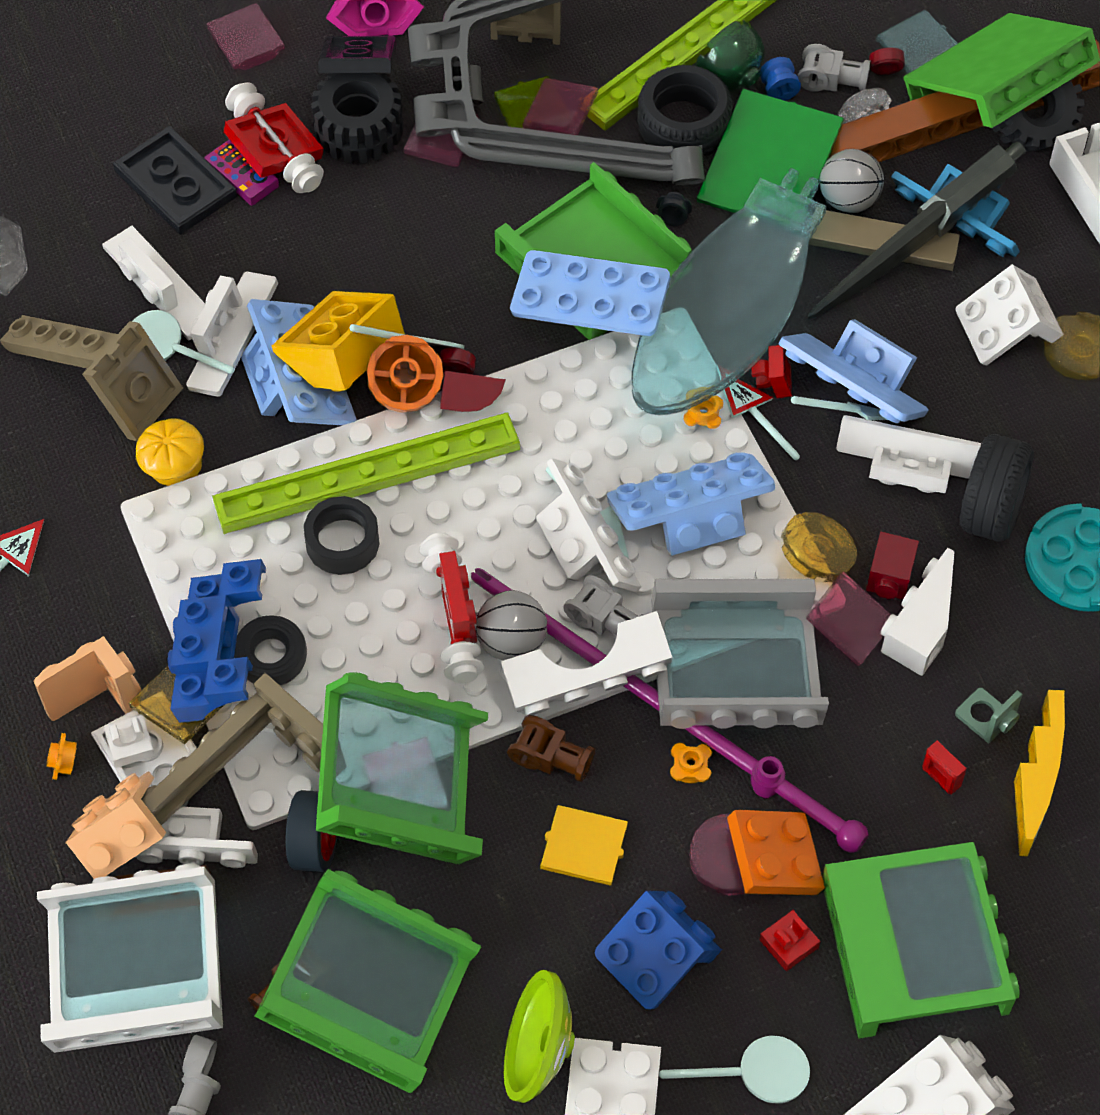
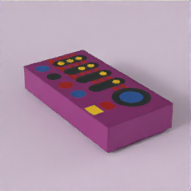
(240, 174)

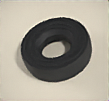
(272, 628)

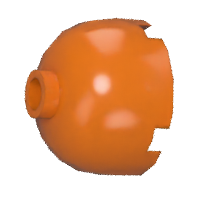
(404, 373)

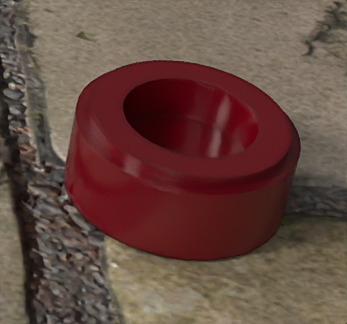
(887, 61)
(457, 360)

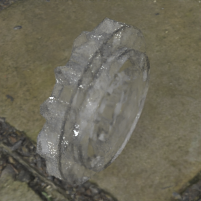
(864, 104)

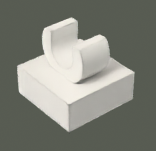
(129, 741)

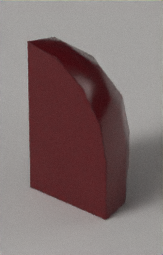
(469, 392)

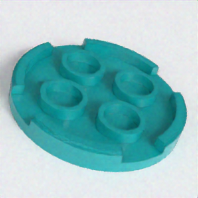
(1066, 556)

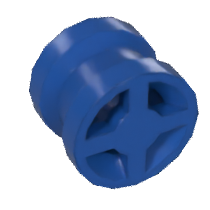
(780, 78)

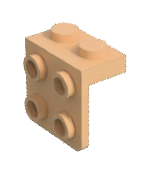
(85, 676)
(115, 827)

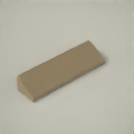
(866, 235)

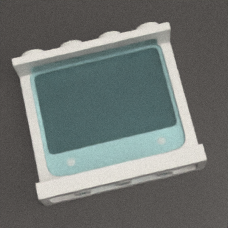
(132, 958)

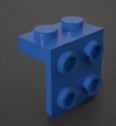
(655, 947)

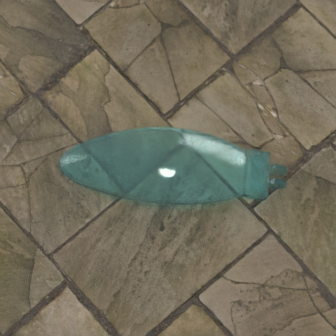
(728, 299)

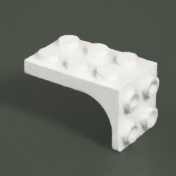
(939, 1081)

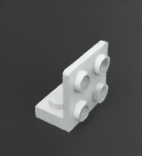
(1006, 313)

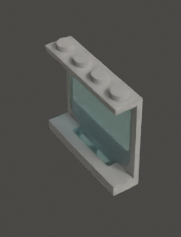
(738, 653)

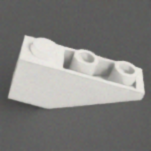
(922, 625)

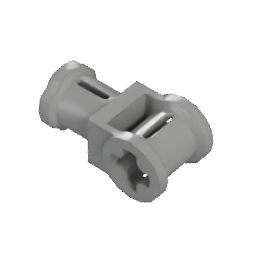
(831, 70)
(597, 607)

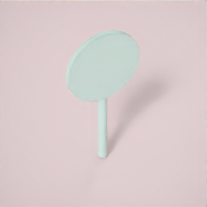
(387, 334)
(166, 336)
(770, 1069)

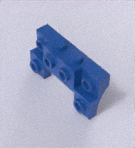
(207, 641)

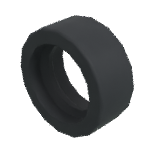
(336, 510)

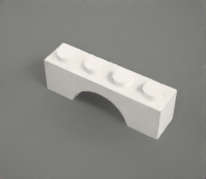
(637, 649)

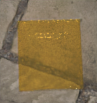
(155, 705)

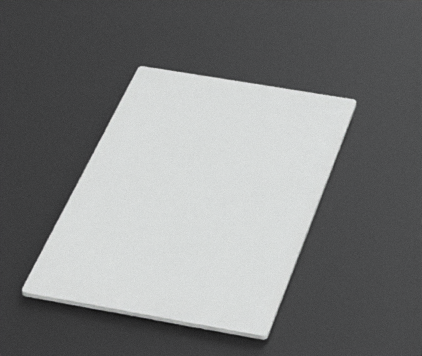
(393, 612)

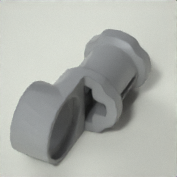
(197, 1084)

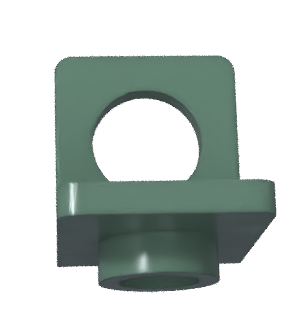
(1002, 720)

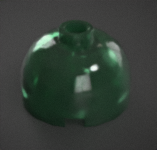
(735, 55)

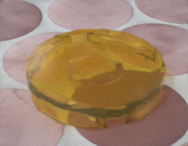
(1078, 350)
(818, 546)

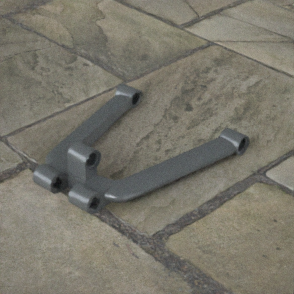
(455, 113)

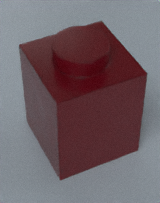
(892, 566)

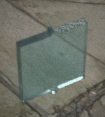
(919, 38)

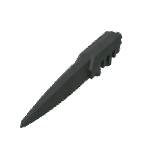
(934, 218)

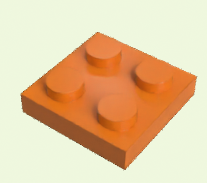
(775, 852)

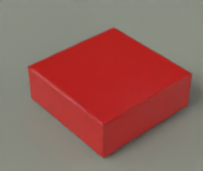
(944, 767)

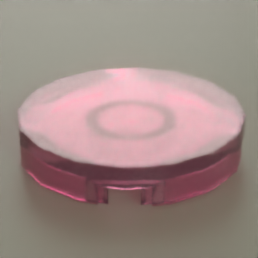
(715, 858)

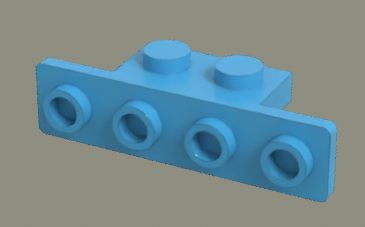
(977, 221)

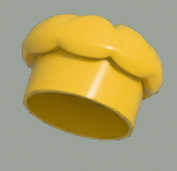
(170, 451)

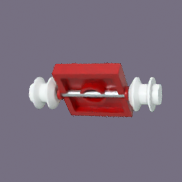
(273, 139)
(459, 610)

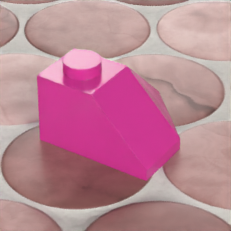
(374, 16)

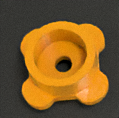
(710, 418)
(61, 756)
(690, 773)

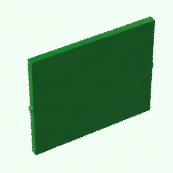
(764, 143)

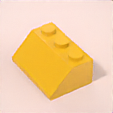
(325, 348)

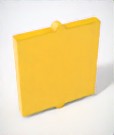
(584, 845)

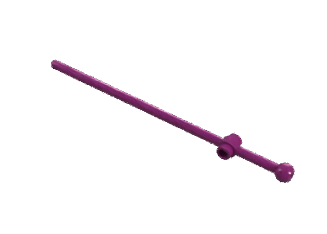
(766, 774)

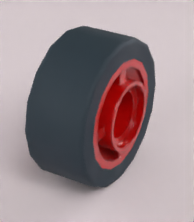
(304, 845)

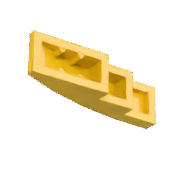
(1037, 778)

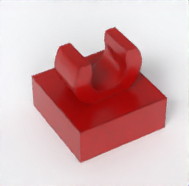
(774, 372)
(789, 940)

